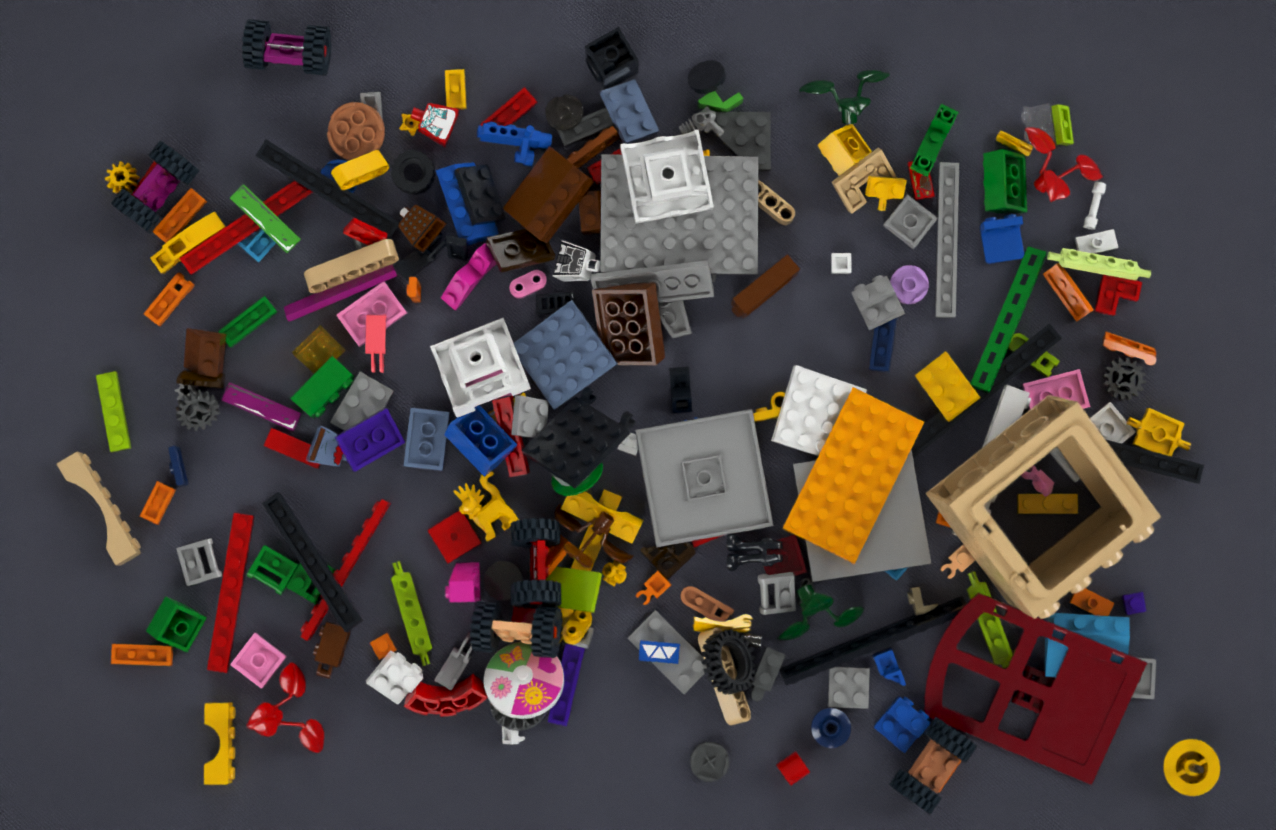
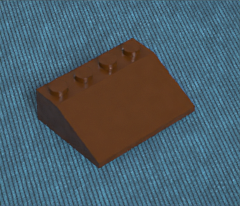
(548, 195)
(630, 323)

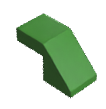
(714, 102)

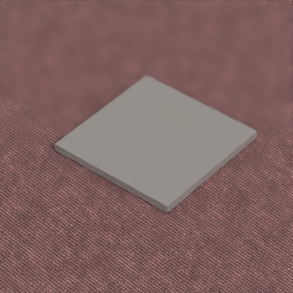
(704, 478)
(895, 540)

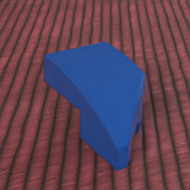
(888, 666)

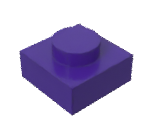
(1134, 603)

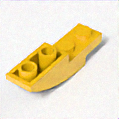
(186, 241)

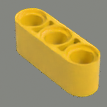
(360, 170)

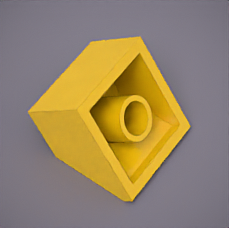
(844, 148)

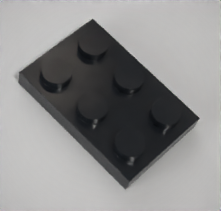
(479, 194)

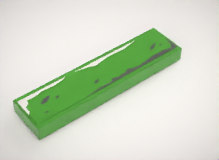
(265, 218)

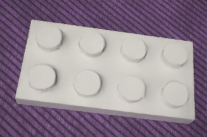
(1109, 424)

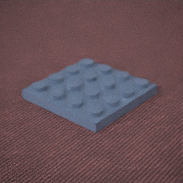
(564, 355)

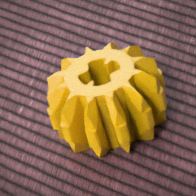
(124, 171)

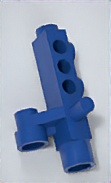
(521, 137)

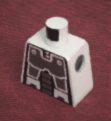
(575, 263)

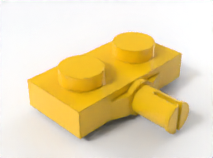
(885, 189)

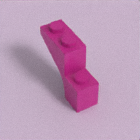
(468, 277)

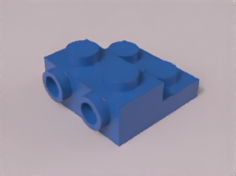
(902, 723)

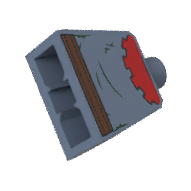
(325, 448)

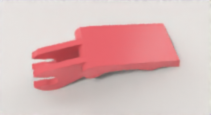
(376, 339)

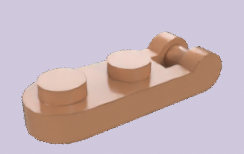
(705, 604)

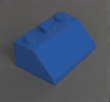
(480, 440)

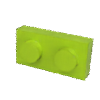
(1062, 125)

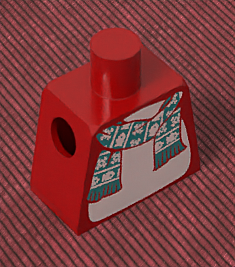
(436, 122)

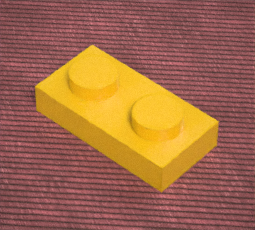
(455, 89)

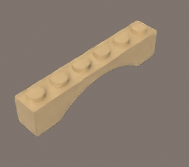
(119, 541)

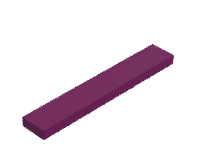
(337, 293)

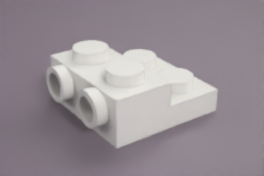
(395, 677)

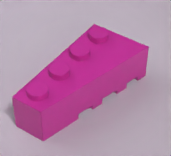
(464, 583)

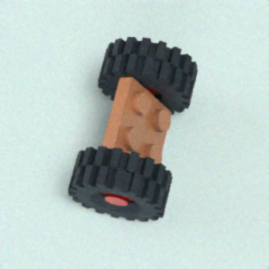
(933, 765)

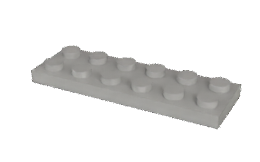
(672, 281)

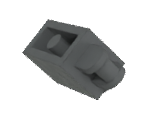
(766, 672)

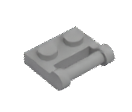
(192, 563)
(783, 593)

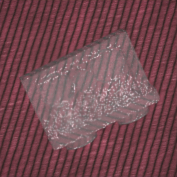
(1040, 118)

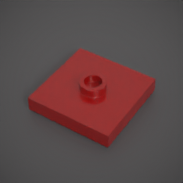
(454, 536)

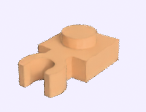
(960, 560)

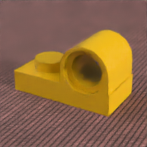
(764, 414)

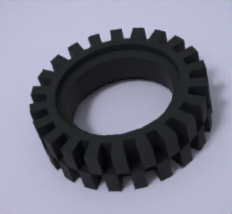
(715, 667)

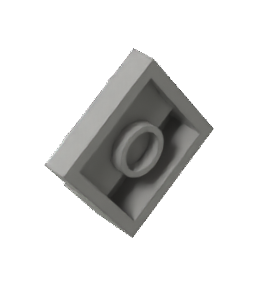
(877, 302)

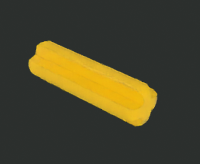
(1014, 143)

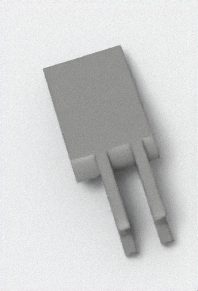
(454, 665)

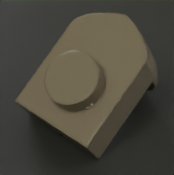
(915, 598)

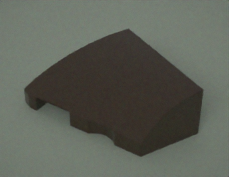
(188, 377)
(669, 558)

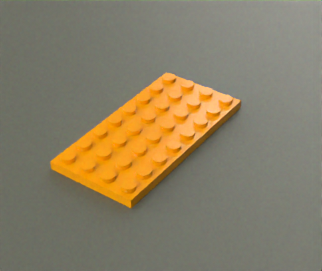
(853, 475)

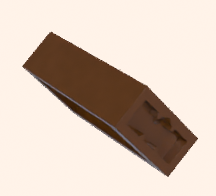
(764, 287)

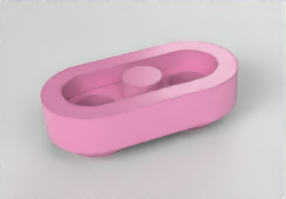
(528, 284)

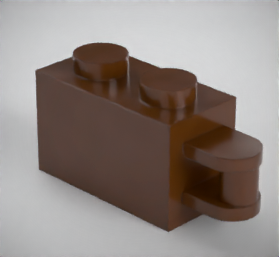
(331, 648)

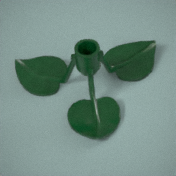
(847, 106)
(811, 605)

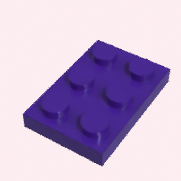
(369, 439)

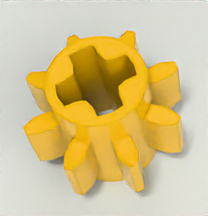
(614, 573)

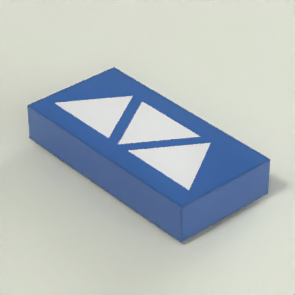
(659, 652)

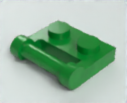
(276, 564)
(301, 582)

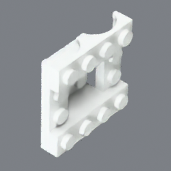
(683, 193)
(496, 353)

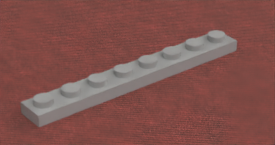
(947, 240)

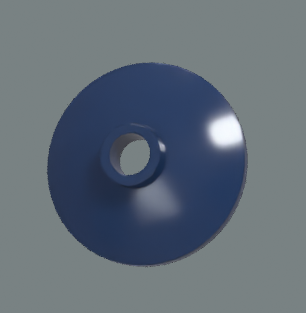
(841, 730)

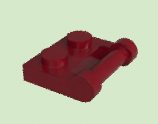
(1034, 703)

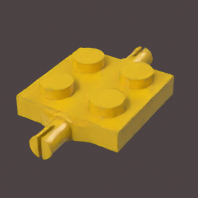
(1158, 433)

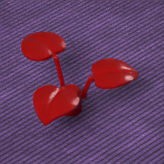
(1048, 180)
(267, 718)

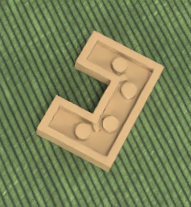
(848, 183)

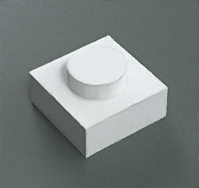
(840, 263)

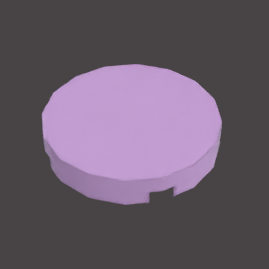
(909, 284)

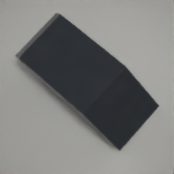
(680, 389)

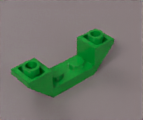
(933, 140)

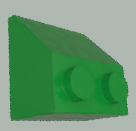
(176, 624)

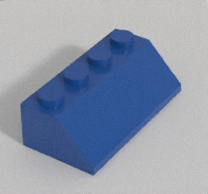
(458, 208)

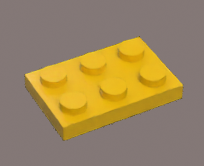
(947, 386)

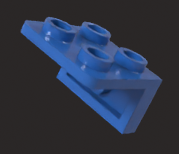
(1002, 239)

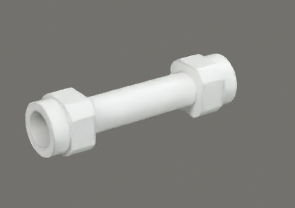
(1098, 189)

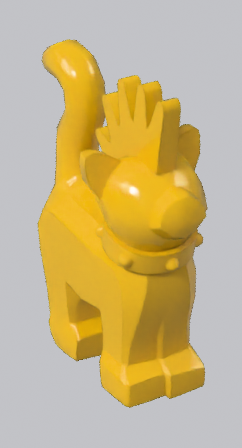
(485, 515)

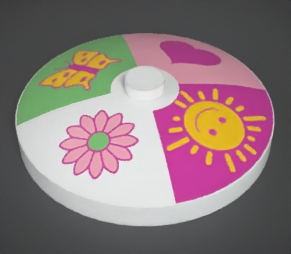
(523, 683)

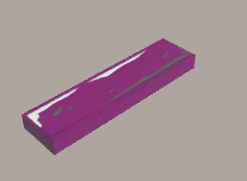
(261, 406)

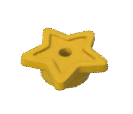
(406, 124)

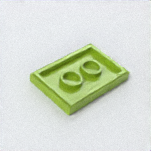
(578, 588)

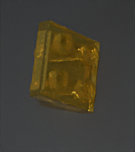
(318, 349)

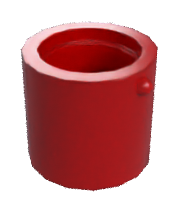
(793, 768)

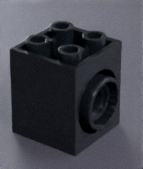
(611, 59)

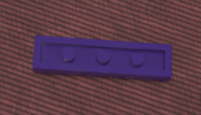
(571, 666)

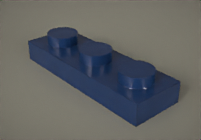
(883, 346)

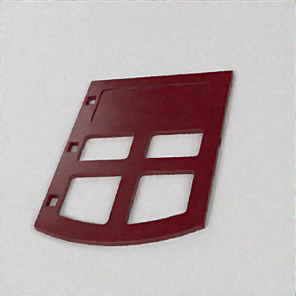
(1078, 708)

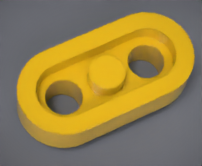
(576, 624)

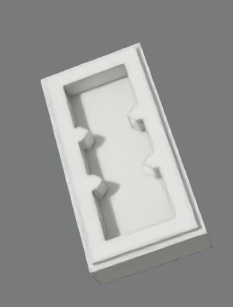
(1097, 242)

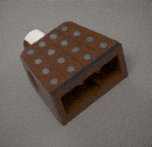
(420, 226)

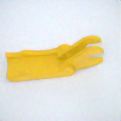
(738, 624)

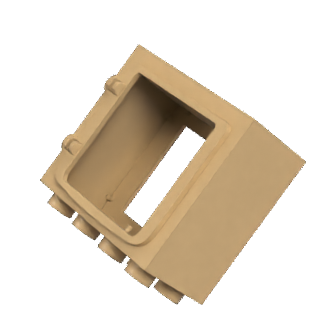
(1096, 542)

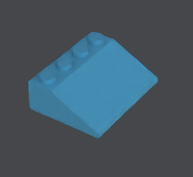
(1103, 629)

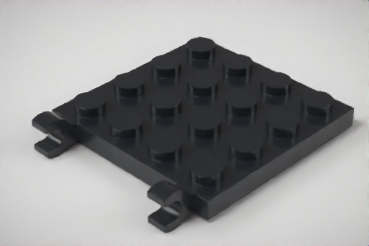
(578, 440)

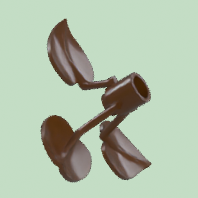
(600, 525)

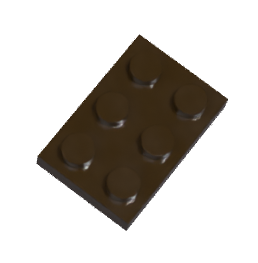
(518, 250)

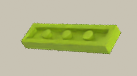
(113, 411)

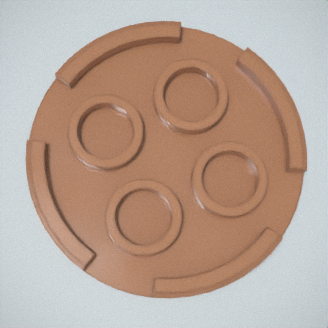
(355, 130)

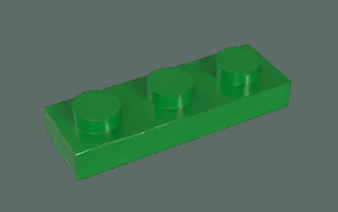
(248, 321)

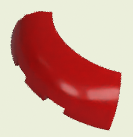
(446, 702)

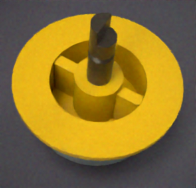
(1191, 767)

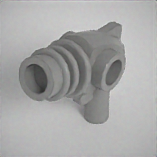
(702, 121)

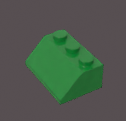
(1005, 182)
(323, 388)

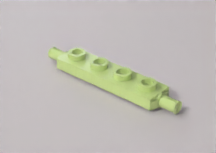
(1099, 264)

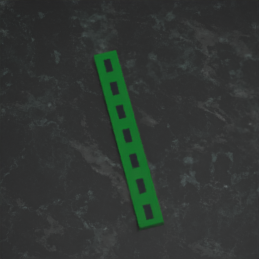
(1008, 319)

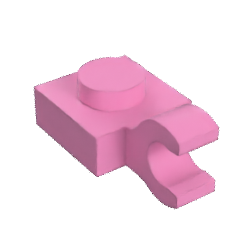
(1041, 481)

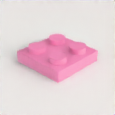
(258, 660)

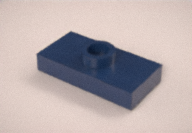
(177, 466)

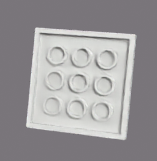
(810, 410)

